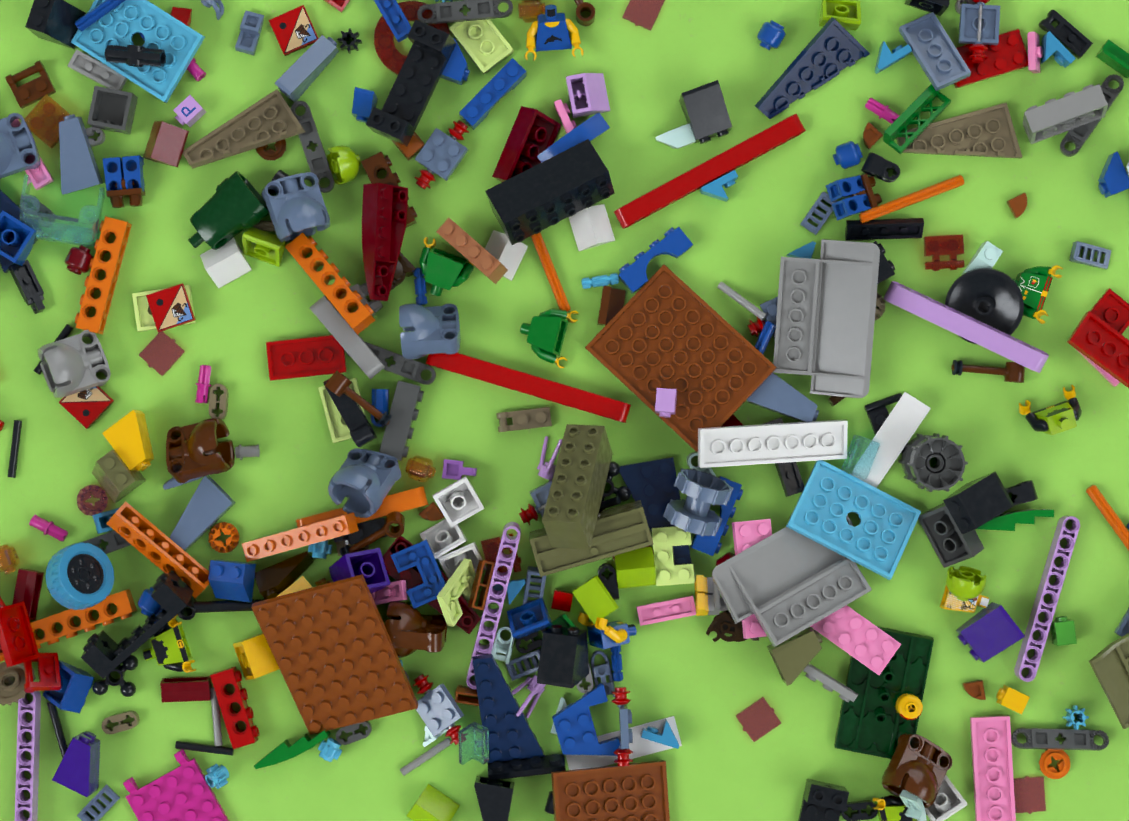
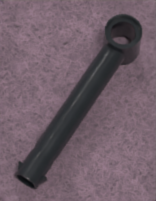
(214, 606)

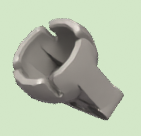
(73, 365)

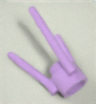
(547, 470)
(535, 688)

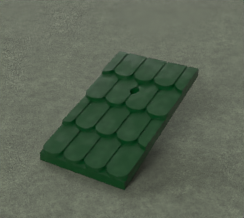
(871, 721)

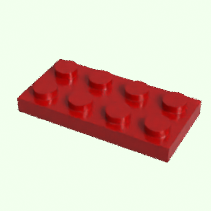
(1002, 58)
(1102, 346)
(305, 357)

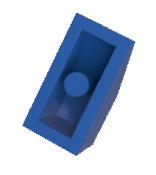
(456, 67)
(363, 104)
(1113, 176)

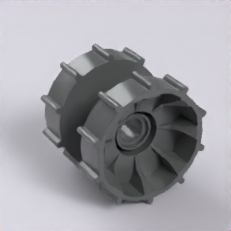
(948, 467)

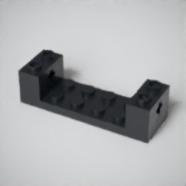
(413, 84)
(105, 654)
(823, 801)

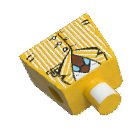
(951, 602)

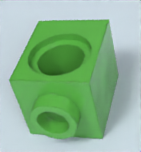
(1063, 631)

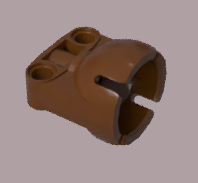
(195, 452)
(414, 631)
(917, 768)

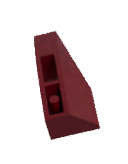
(382, 235)
(413, 578)

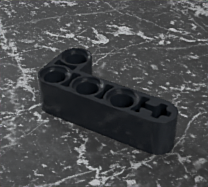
(354, 418)

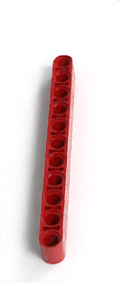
(709, 171)
(531, 385)

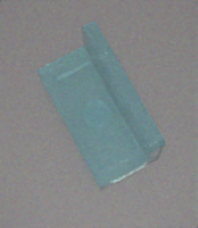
(860, 456)
(473, 743)

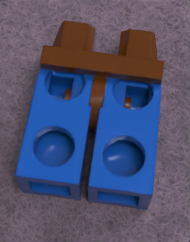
(124, 179)
(860, 193)

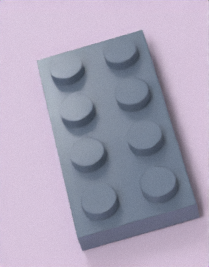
(934, 51)

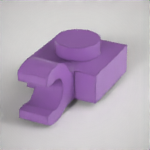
(454, 469)

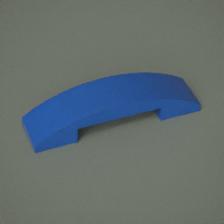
(587, 130)

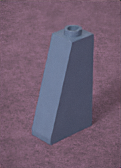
(307, 68)
(76, 157)
(784, 399)
(203, 511)

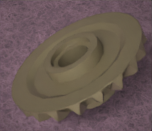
(12, 683)

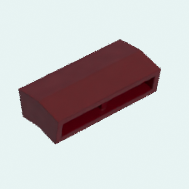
(28, 590)
(186, 689)

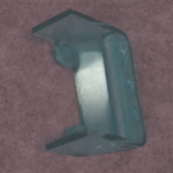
(61, 228)

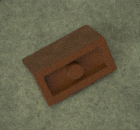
(611, 303)

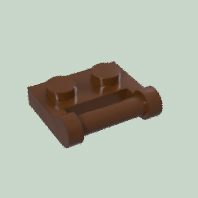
(33, 90)

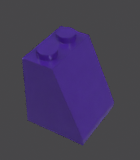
(366, 562)
(989, 632)
(80, 765)

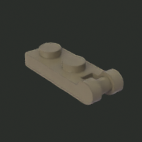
(525, 419)

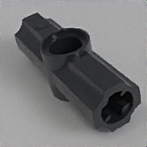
(135, 56)

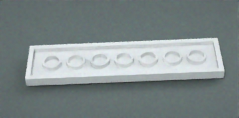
(772, 443)

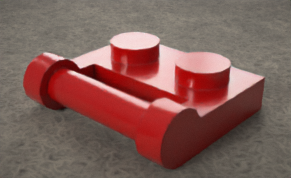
(47, 671)

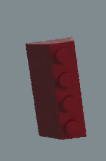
(528, 138)

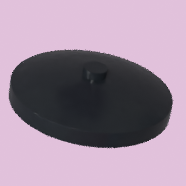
(988, 297)

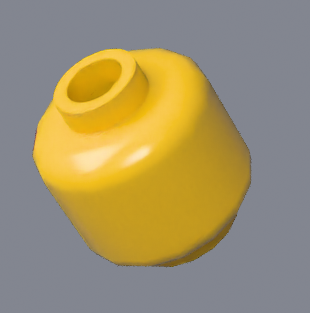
(914, 703)

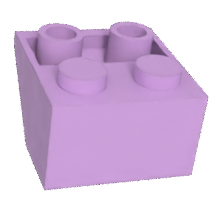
(587, 94)

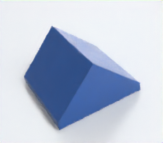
(529, 618)

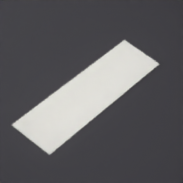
(895, 435)
(639, 746)

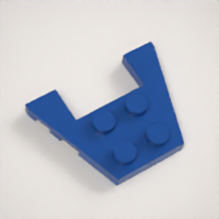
(577, 730)

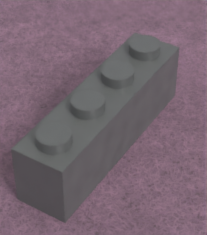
(403, 413)

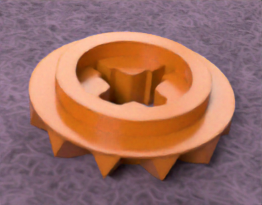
(227, 529)
(1063, 765)

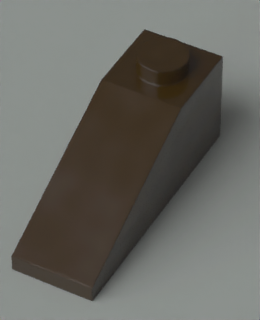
(280, 576)

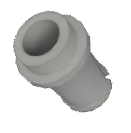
(247, 451)

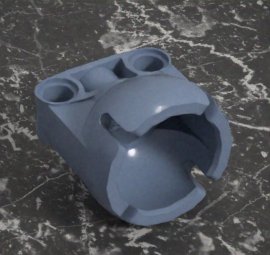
(16, 146)
(296, 206)
(431, 328)
(364, 480)

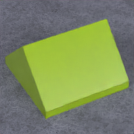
(844, 11)
(263, 246)
(635, 568)
(595, 599)
(433, 806)

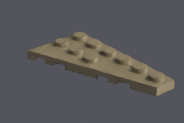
(256, 126)
(977, 133)

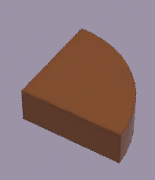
(871, 135)
(1018, 205)
(432, 513)
(975, 689)

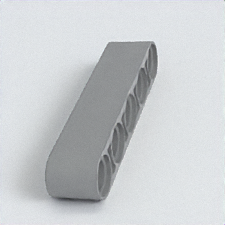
(347, 337)

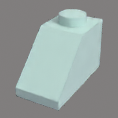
(984, 257)

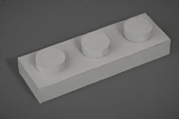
(96, 71)
(830, 683)

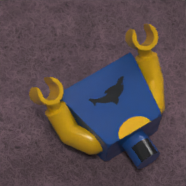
(552, 32)
(605, 633)

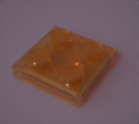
(45, 120)

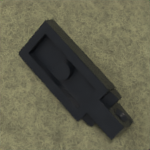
(28, 285)
(365, 530)

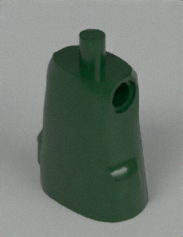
(228, 212)

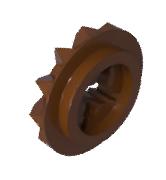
(271, 154)

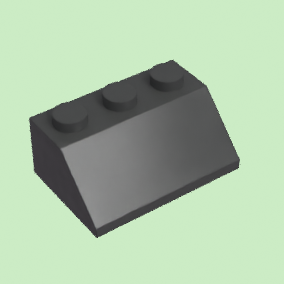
(946, 537)

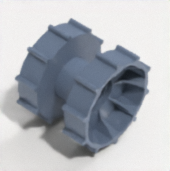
(694, 512)

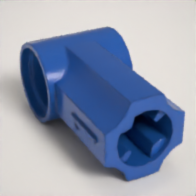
(380, 401)

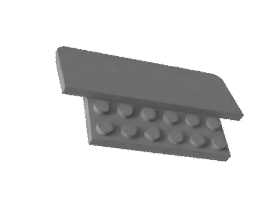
(828, 317)
(788, 583)

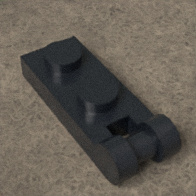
(1066, 33)

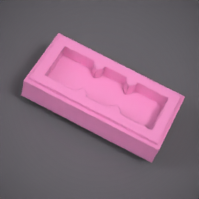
(1034, 52)

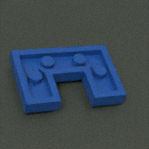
(422, 557)

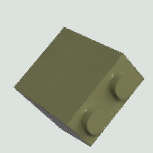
(115, 476)
(795, 654)

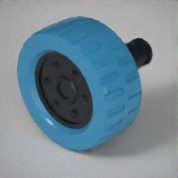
(79, 576)

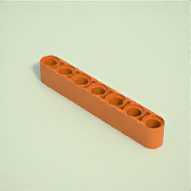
(392, 503)

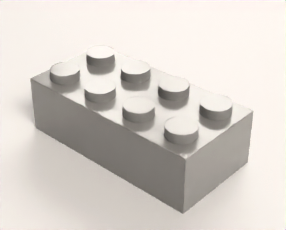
(1064, 113)

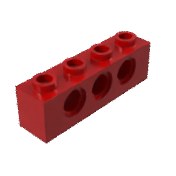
(225, 699)

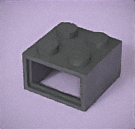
(112, 110)

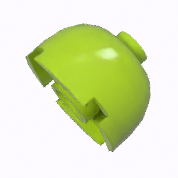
(343, 163)
(965, 582)

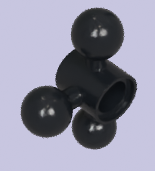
(623, 491)
(127, 689)

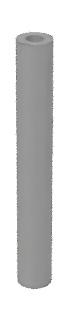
(742, 301)
(216, 719)
(426, 756)

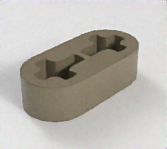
(213, 401)
(122, 726)

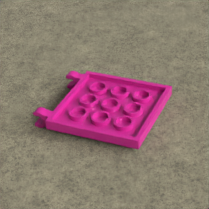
(176, 795)

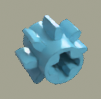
(320, 549)
(1070, 718)
(329, 749)
(217, 776)

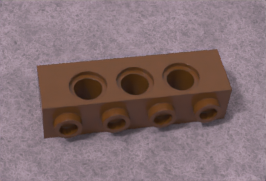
(380, 162)

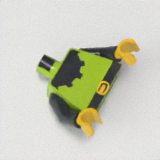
(1055, 417)
(171, 648)
(891, 809)

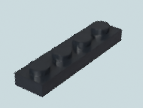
(884, 229)
(788, 473)
(526, 767)

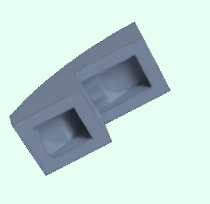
(250, 32)

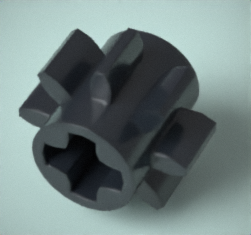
(345, 37)

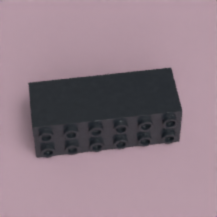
(550, 192)

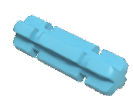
(599, 281)

